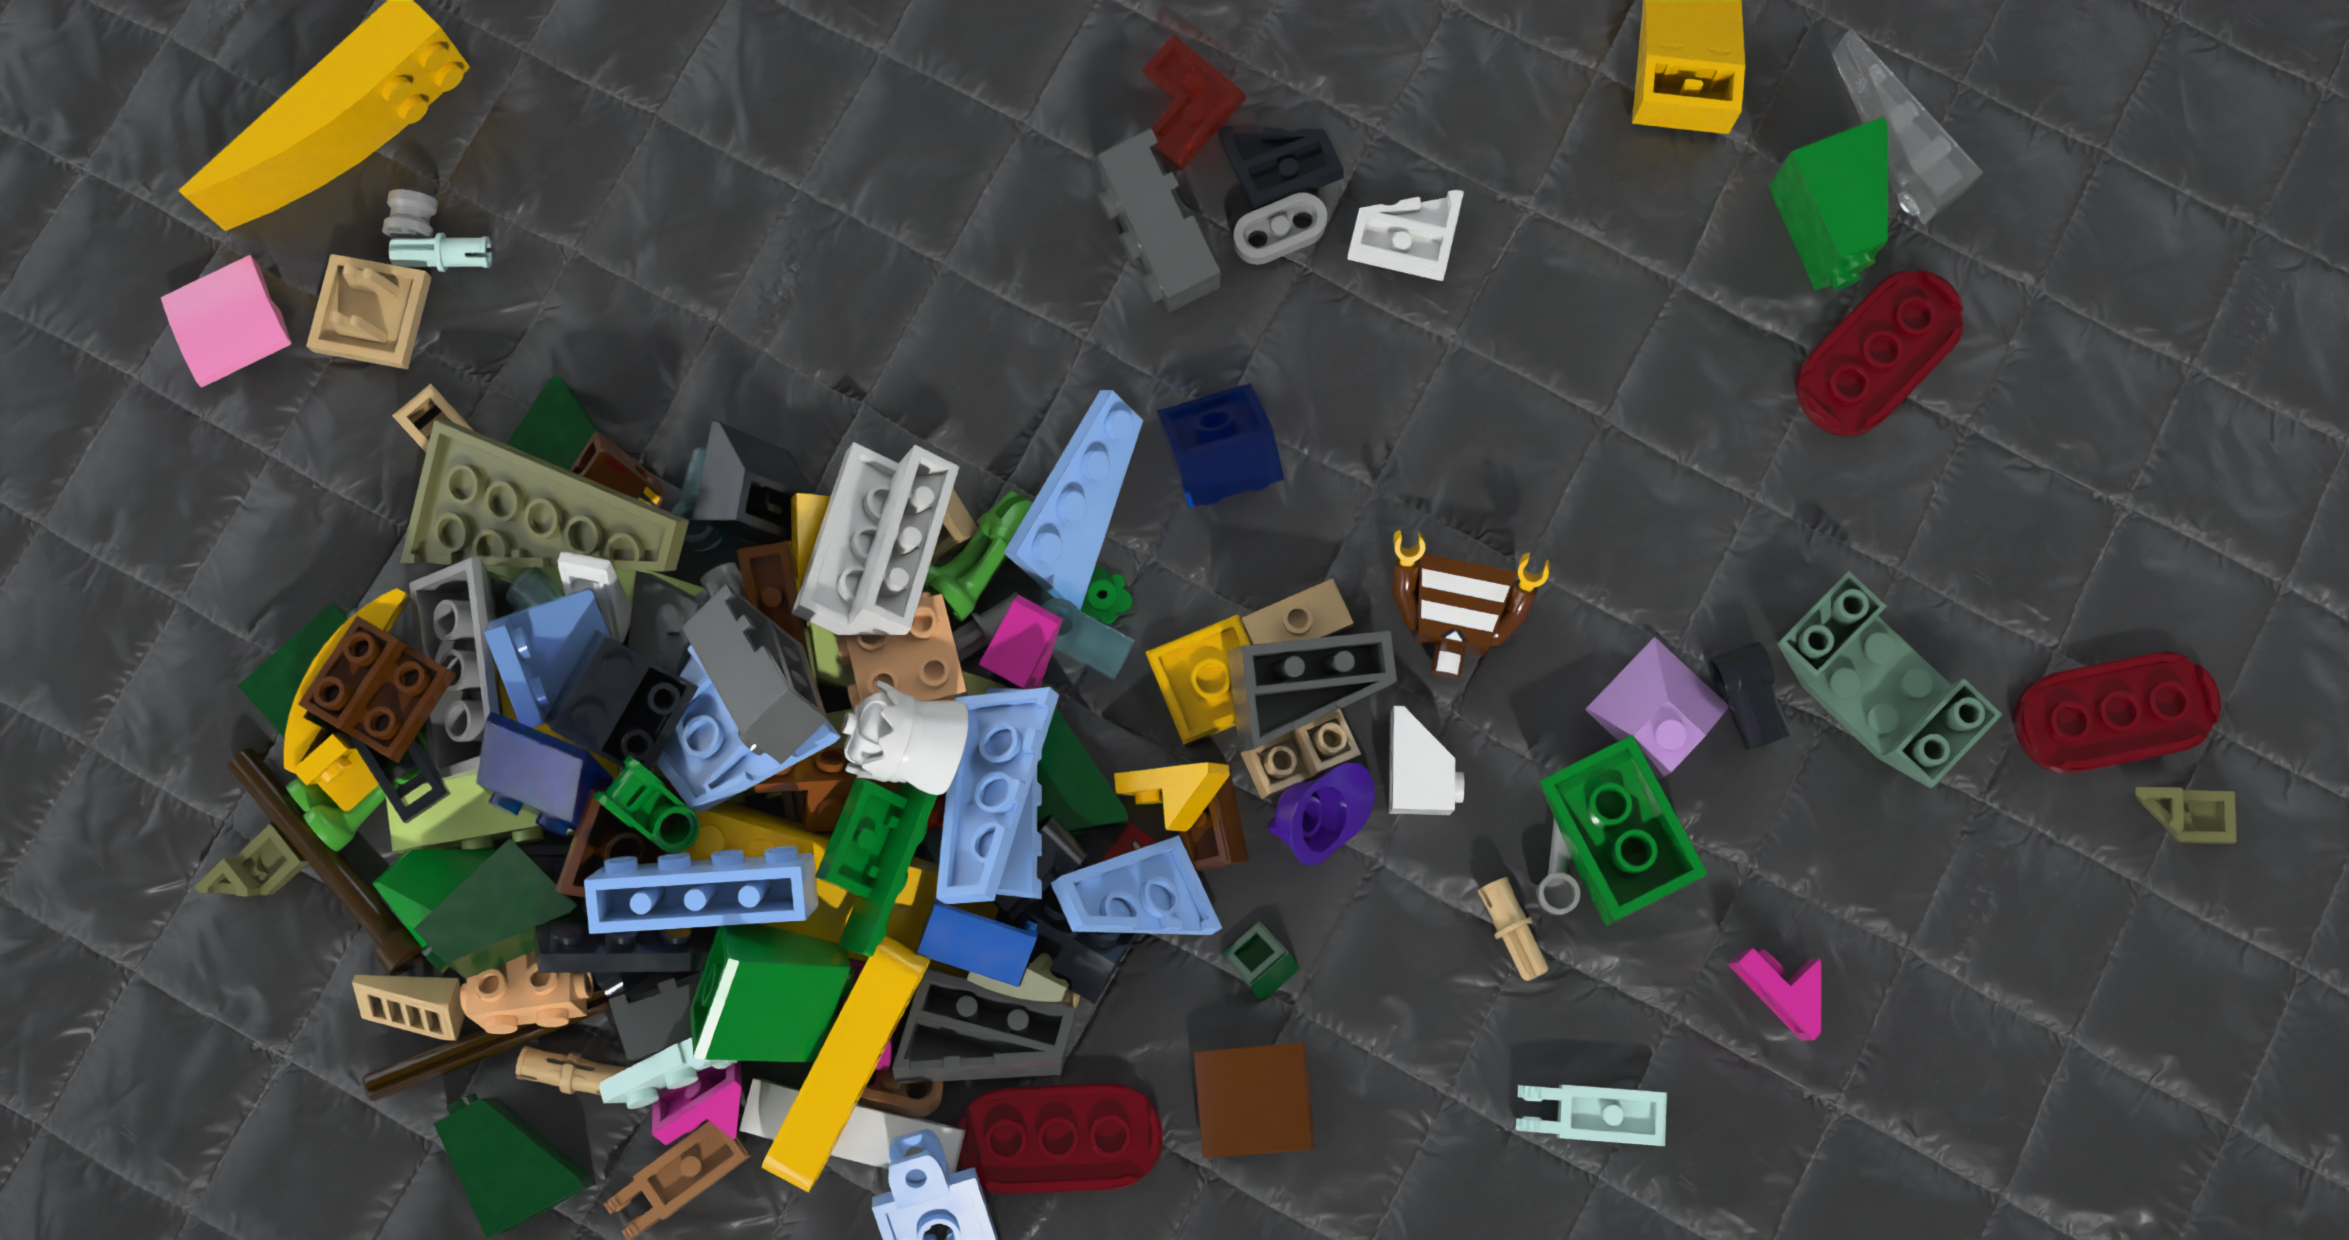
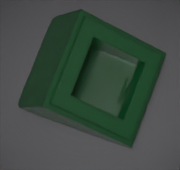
(1261, 961)

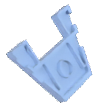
(708, 758)

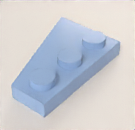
(1138, 893)

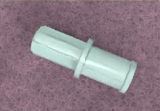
(440, 252)

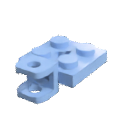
(929, 1195)

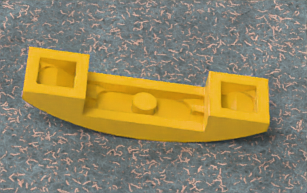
(301, 733)

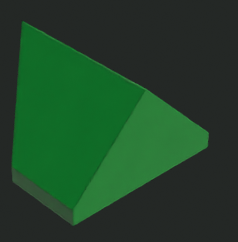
(425, 879)

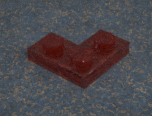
(1200, 102)

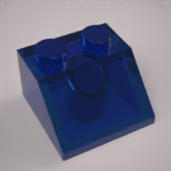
(1221, 445)
(537, 774)

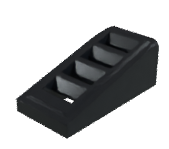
(387, 779)

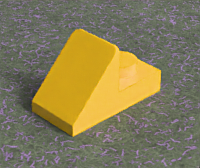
(338, 771)
(1181, 789)

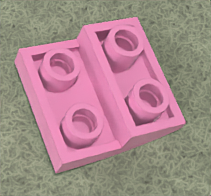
(225, 321)

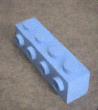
(701, 892)

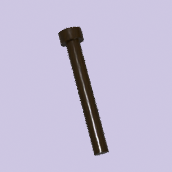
(396, 945)

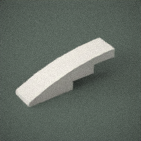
(864, 1136)

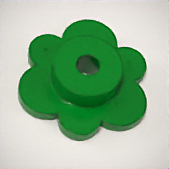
(1117, 599)

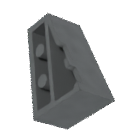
(1156, 223)
(757, 674)
(1301, 680)
(655, 1018)
(979, 1034)

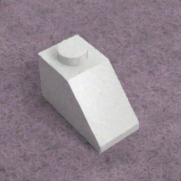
(1420, 769)

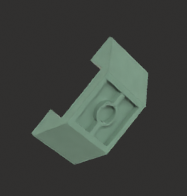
(1883, 685)

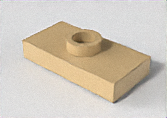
(1305, 615)

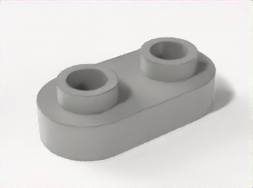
(1277, 227)

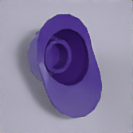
(1324, 813)

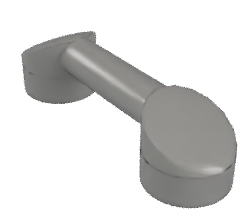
(1558, 891)

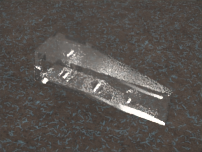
(1923, 159)

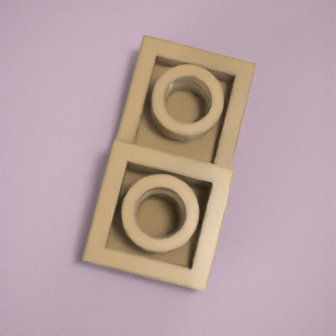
(1301, 754)

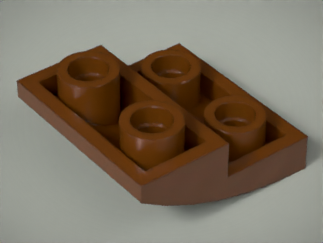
(377, 689)
(1254, 1100)

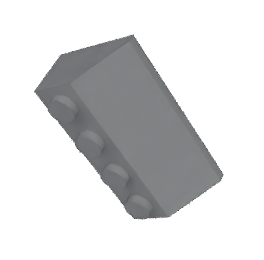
(449, 627)

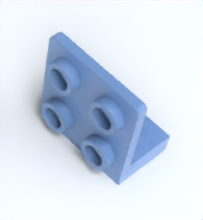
(541, 648)

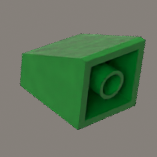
(1837, 203)
(767, 995)

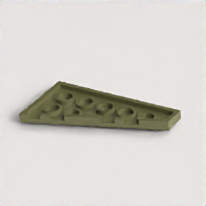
(525, 511)

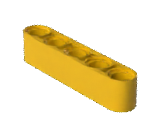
(845, 1064)

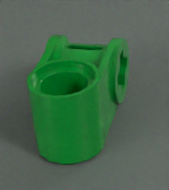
(644, 803)

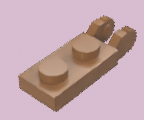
(680, 1175)

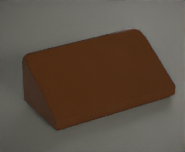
(1217, 834)

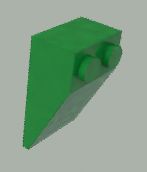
(1621, 830)

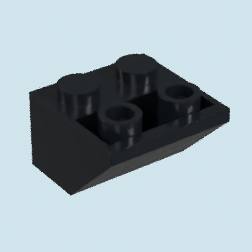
(748, 486)
(620, 703)
(1081, 958)

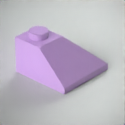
(1660, 706)

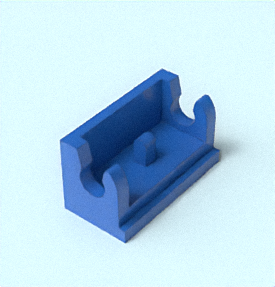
(977, 943)

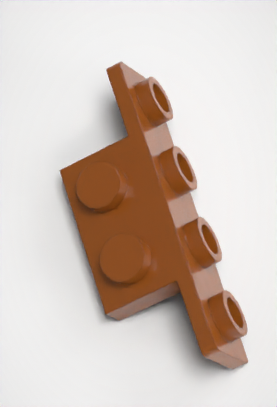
(824, 786)

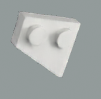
(1407, 235)

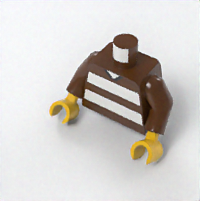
(1459, 603)

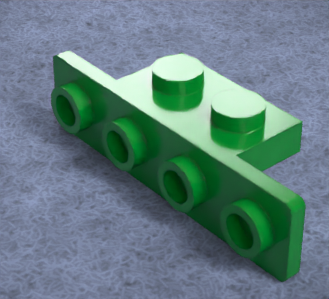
(872, 855)

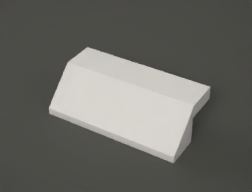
(876, 542)

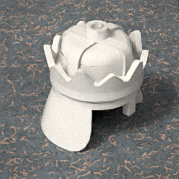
(906, 739)

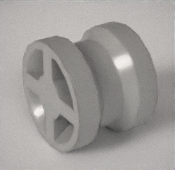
(409, 214)

